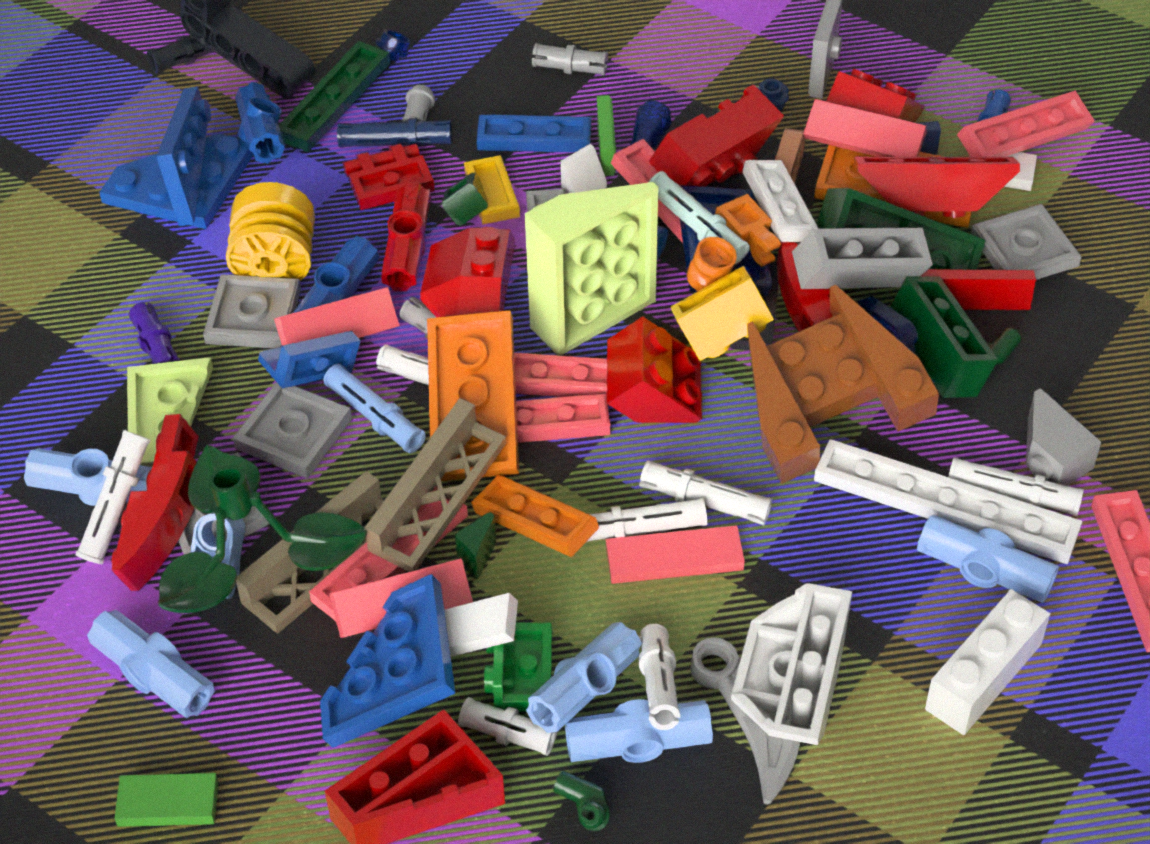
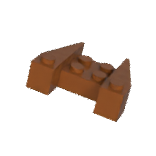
(829, 373)

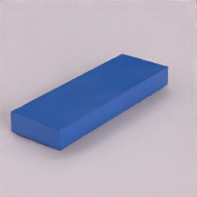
(533, 133)

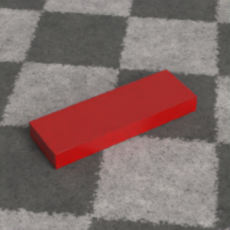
(989, 288)

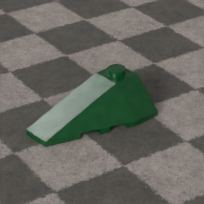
(947, 245)

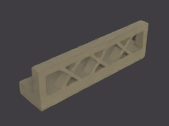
(420, 479)
(275, 570)

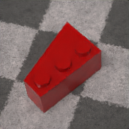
(717, 146)
(415, 785)

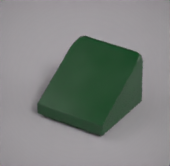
(465, 199)
(476, 543)

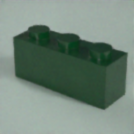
(947, 339)

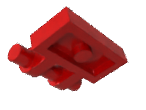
(379, 175)

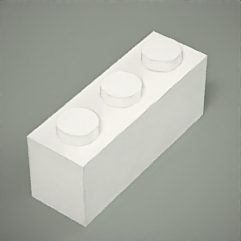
(987, 661)

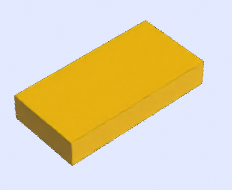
(497, 187)

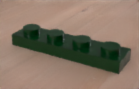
(333, 95)

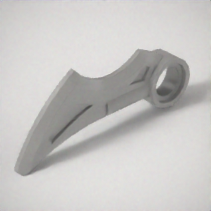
(772, 754)

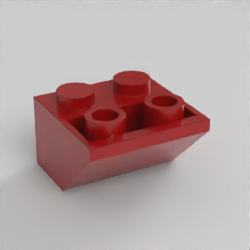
(866, 94)
(653, 375)

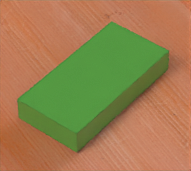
(606, 134)
(166, 799)

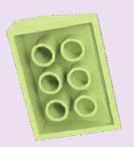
(590, 262)

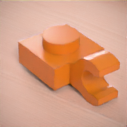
(751, 225)

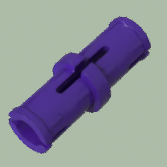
(153, 336)

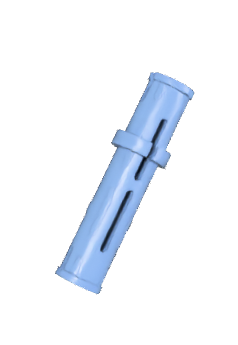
(399, 428)

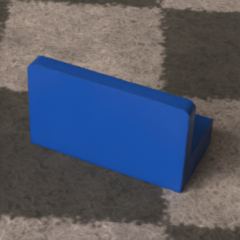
(310, 359)

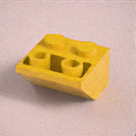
(721, 313)

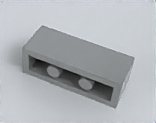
(861, 257)

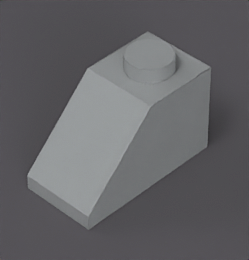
(1058, 442)

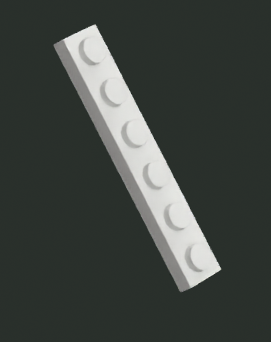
(934, 494)

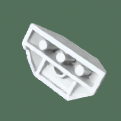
(794, 663)

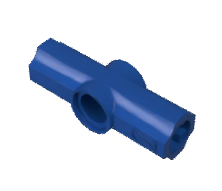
(259, 122)
(341, 276)

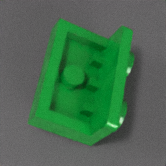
(520, 666)

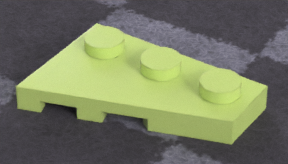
(163, 391)

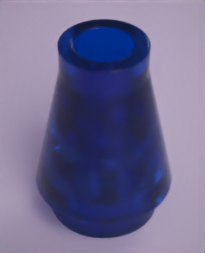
(651, 122)

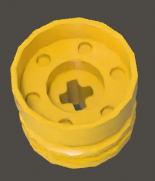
(270, 232)

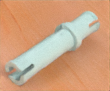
(669, 190)

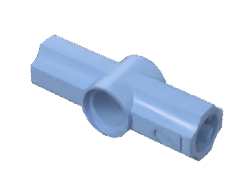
(74, 472)
(987, 558)
(151, 663)
(583, 677)
(632, 735)

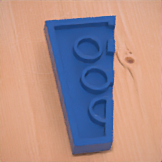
(183, 152)

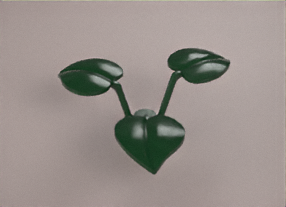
(229, 488)

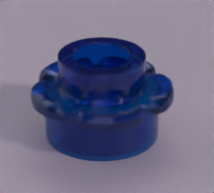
(394, 43)

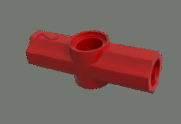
(406, 237)

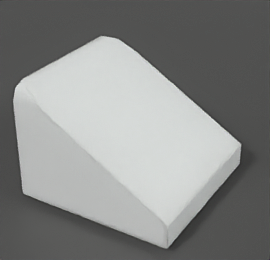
(582, 171)

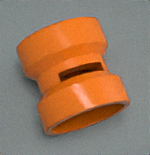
(711, 262)

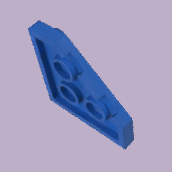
(142, 189)
(394, 667)

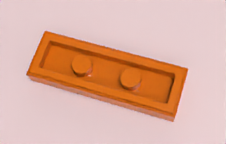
(536, 515)

